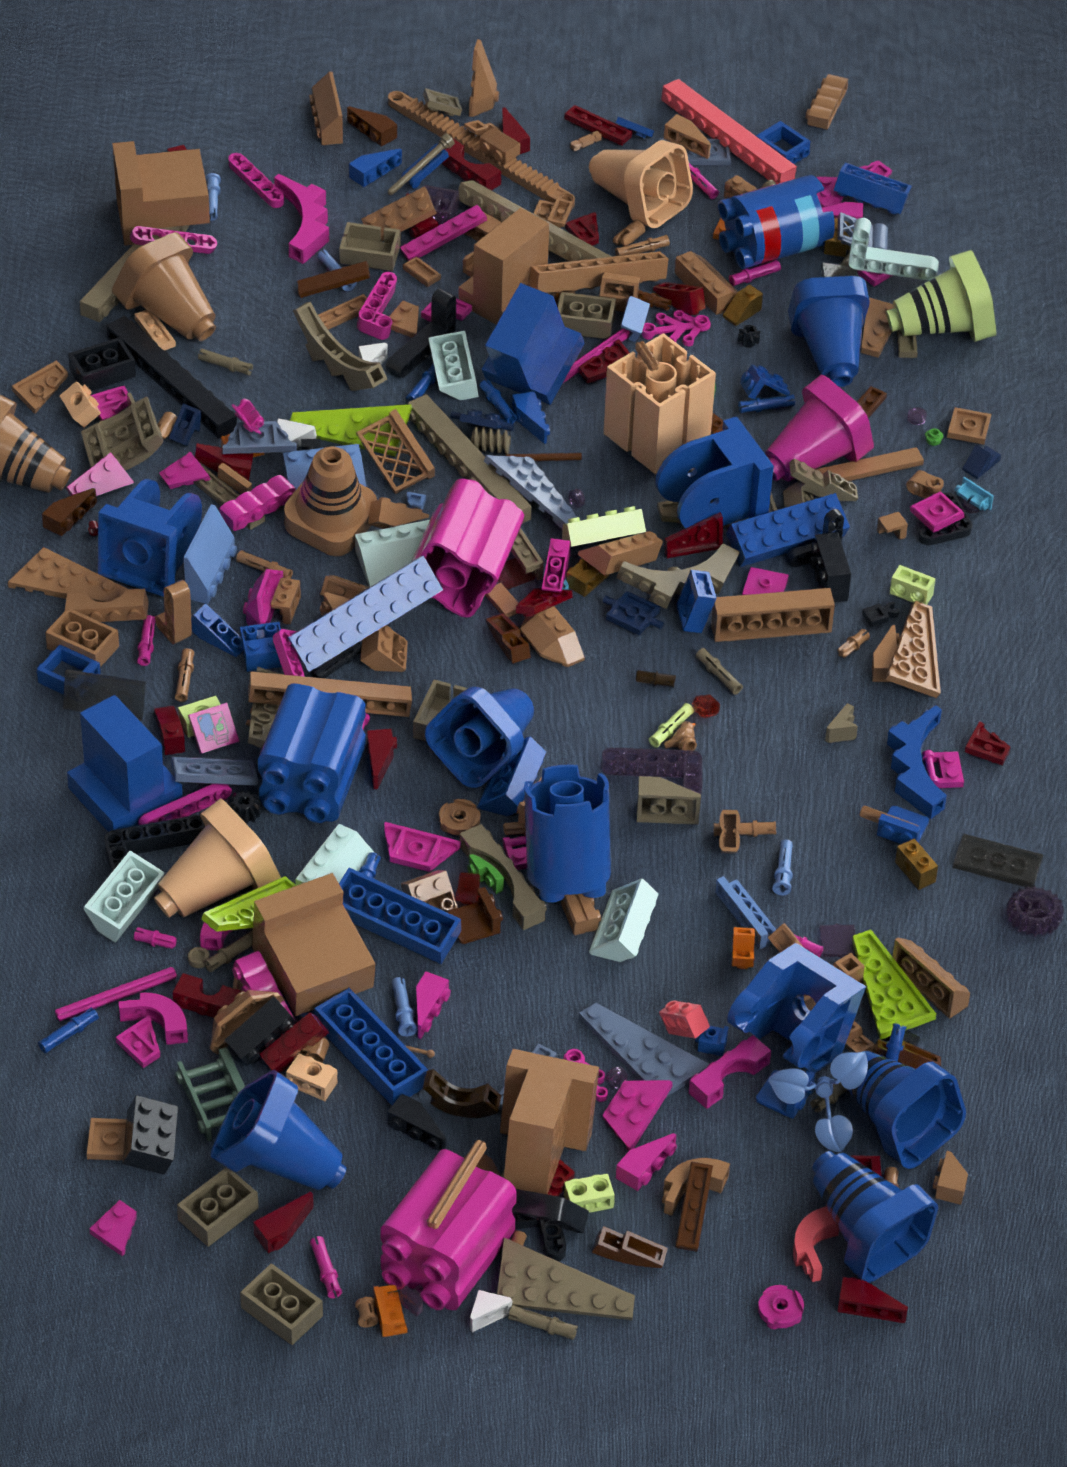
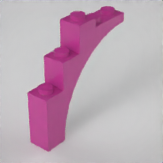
(310, 205)

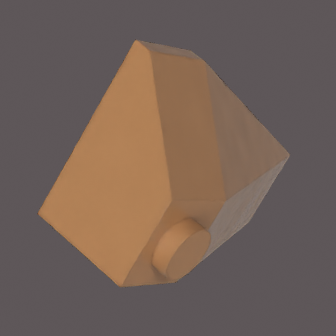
(483, 83)

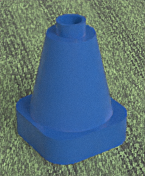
(831, 320)
(480, 732)
(276, 1136)

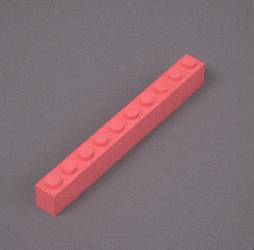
(728, 131)

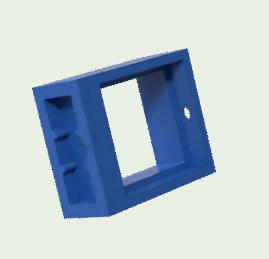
(782, 131)
(696, 601)
(62, 653)

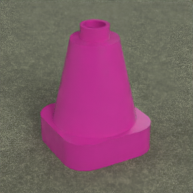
(822, 430)

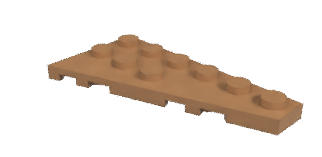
(60, 576)
(915, 656)

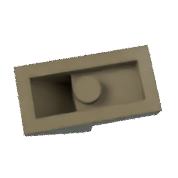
(842, 726)

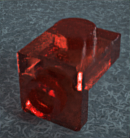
(467, 888)

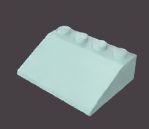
(388, 549)

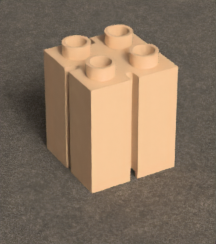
(661, 407)

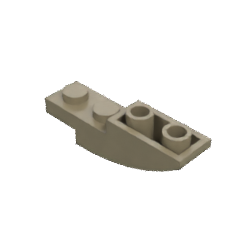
(822, 484)

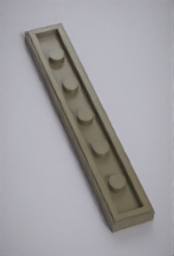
(221, 493)

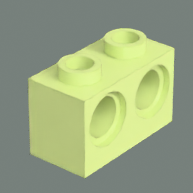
(912, 585)
(591, 1193)

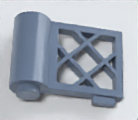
(878, 233)

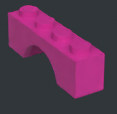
(747, 1057)

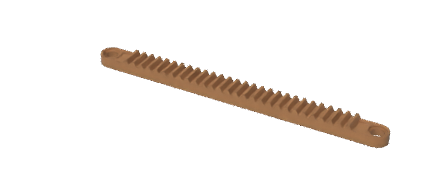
(513, 169)

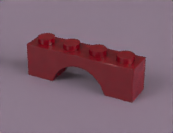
(483, 174)

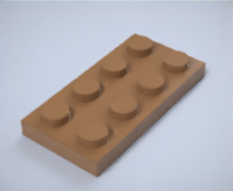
(403, 212)

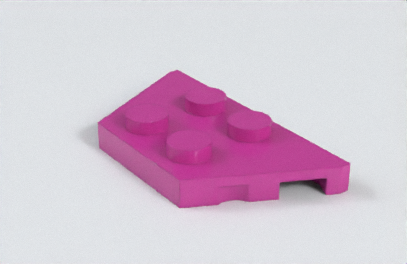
(417, 848)
(635, 1108)

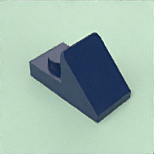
(185, 424)
(981, 461)

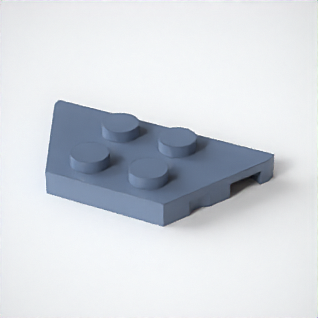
(271, 440)

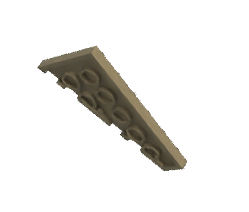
(261, 718)
(548, 1285)

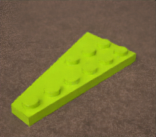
(342, 424)
(240, 911)
(888, 988)

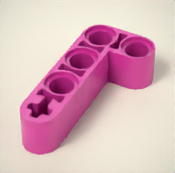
(370, 317)

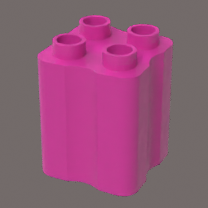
(469, 544)
(458, 1252)

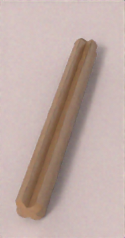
(456, 1184)

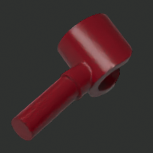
(93, 528)

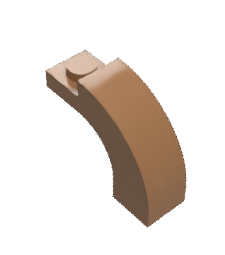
(676, 1181)

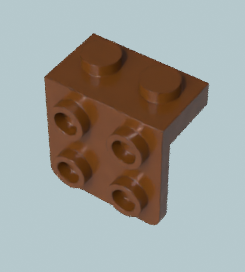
(478, 919)

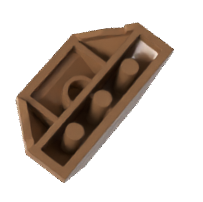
(552, 637)
(235, 1014)

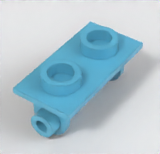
(980, 498)

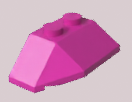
(258, 608)

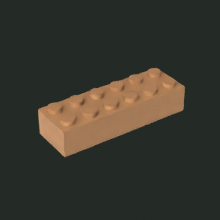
(772, 615)

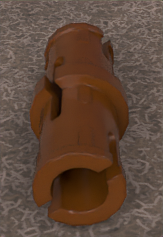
(654, 300)

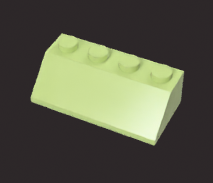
(604, 527)

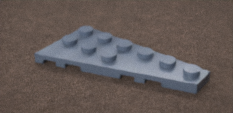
(533, 485)
(641, 1050)

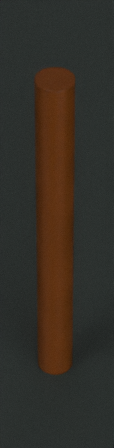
(550, 456)

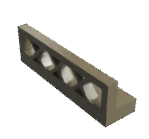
(527, 555)

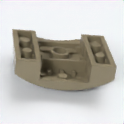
(128, 436)

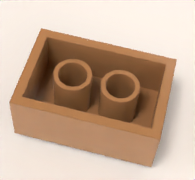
(83, 636)

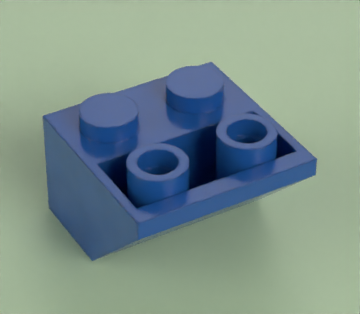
(259, 646)

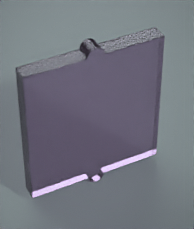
(837, 940)

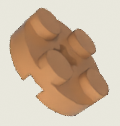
(462, 807)

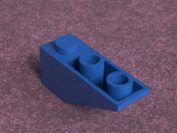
(372, 166)
(529, 414)
(216, 631)

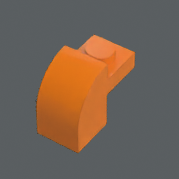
(743, 947)

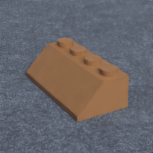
(327, 111)
(699, 272)
(634, 549)
(931, 978)

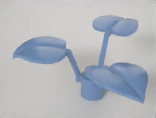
(848, 1069)

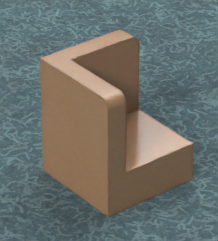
(893, 522)

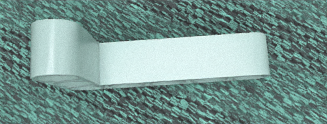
(887, 261)

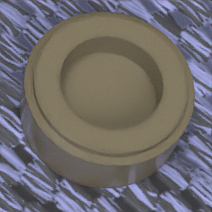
(197, 957)

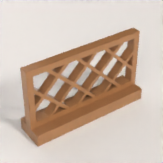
(411, 447)

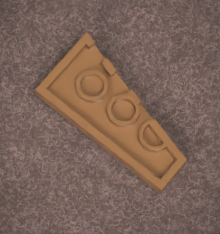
(876, 328)

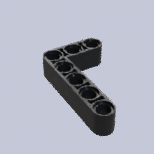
(418, 348)
(151, 837)
(551, 1208)

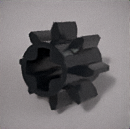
(749, 336)

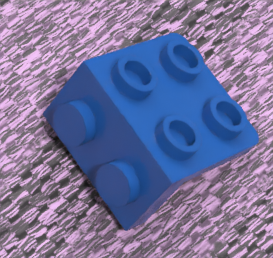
(756, 377)
(899, 830)
(769, 1099)

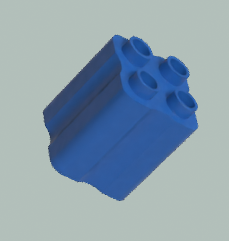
(312, 753)

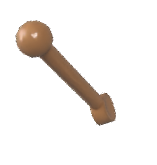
(430, 1053)

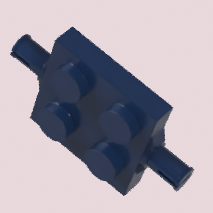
(476, 417)
(633, 612)

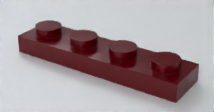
(596, 123)

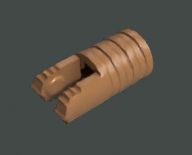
(629, 233)
(166, 424)

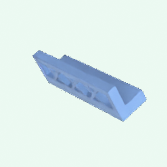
(746, 917)

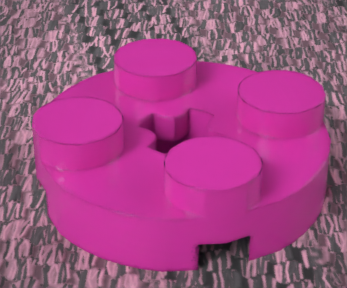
(779, 1318)

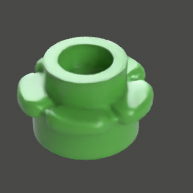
(934, 437)

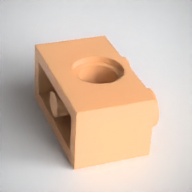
(80, 403)
(312, 1076)

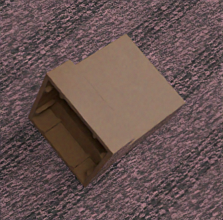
(159, 189)
(505, 261)
(311, 943)
(544, 1110)

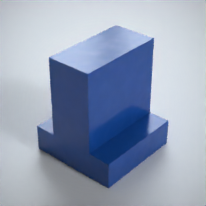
(531, 346)
(120, 768)

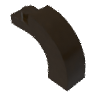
(459, 1101)

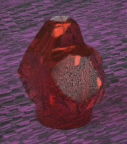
(706, 706)

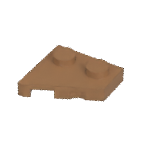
(405, 319)

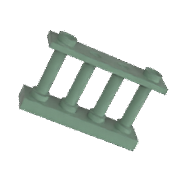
(231, 1079)

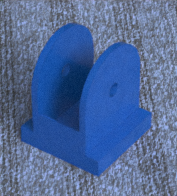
(726, 470)
(144, 541)

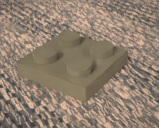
(443, 102)

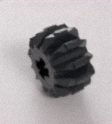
(246, 806)

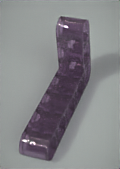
(656, 764)

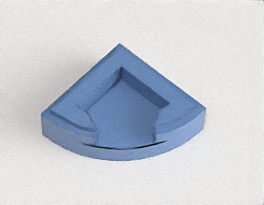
(416, 500)

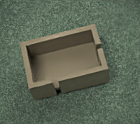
(364, 244)
(435, 700)

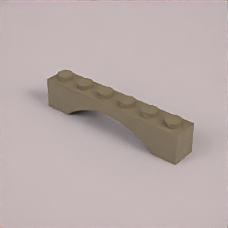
(527, 907)

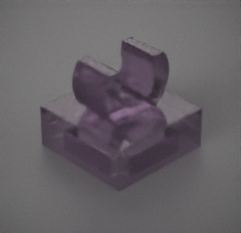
(412, 1299)

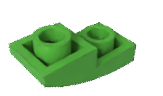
(487, 873)

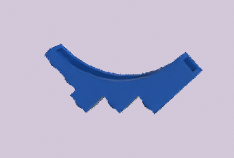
(913, 781)

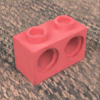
(684, 1019)

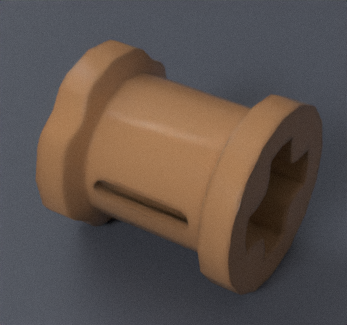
(366, 1312)

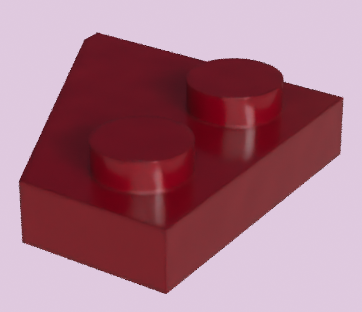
(584, 228)
(987, 745)

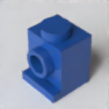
(713, 1040)

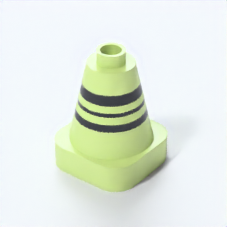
(948, 303)

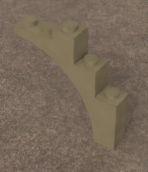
(322, 345)
(664, 584)

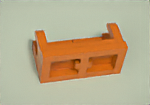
(389, 1311)

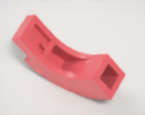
(810, 1231)

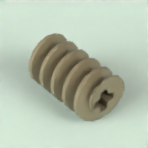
(491, 440)

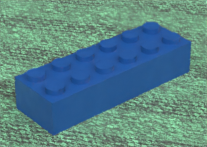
(781, 529)
(399, 916)
(371, 1046)

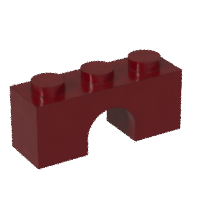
(189, 995)
(302, 1034)

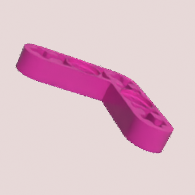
(286, 653)

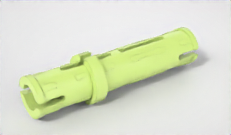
(657, 738)

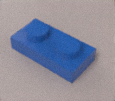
(640, 130)

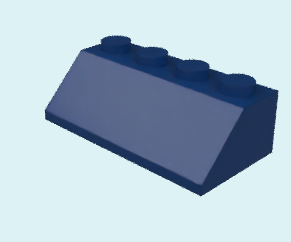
(872, 188)
(507, 787)

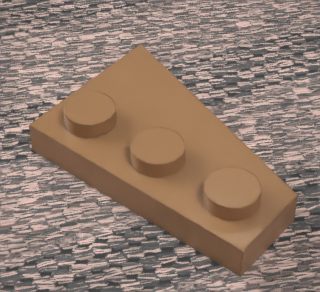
(40, 385)

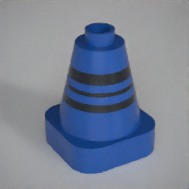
(910, 1107)
(873, 1215)

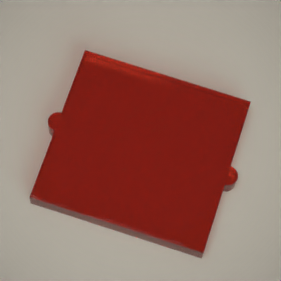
(514, 575)

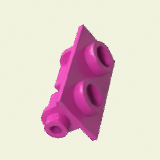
(252, 421)

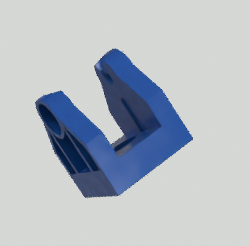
(777, 1003)

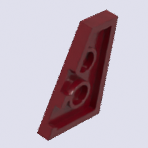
(540, 600)

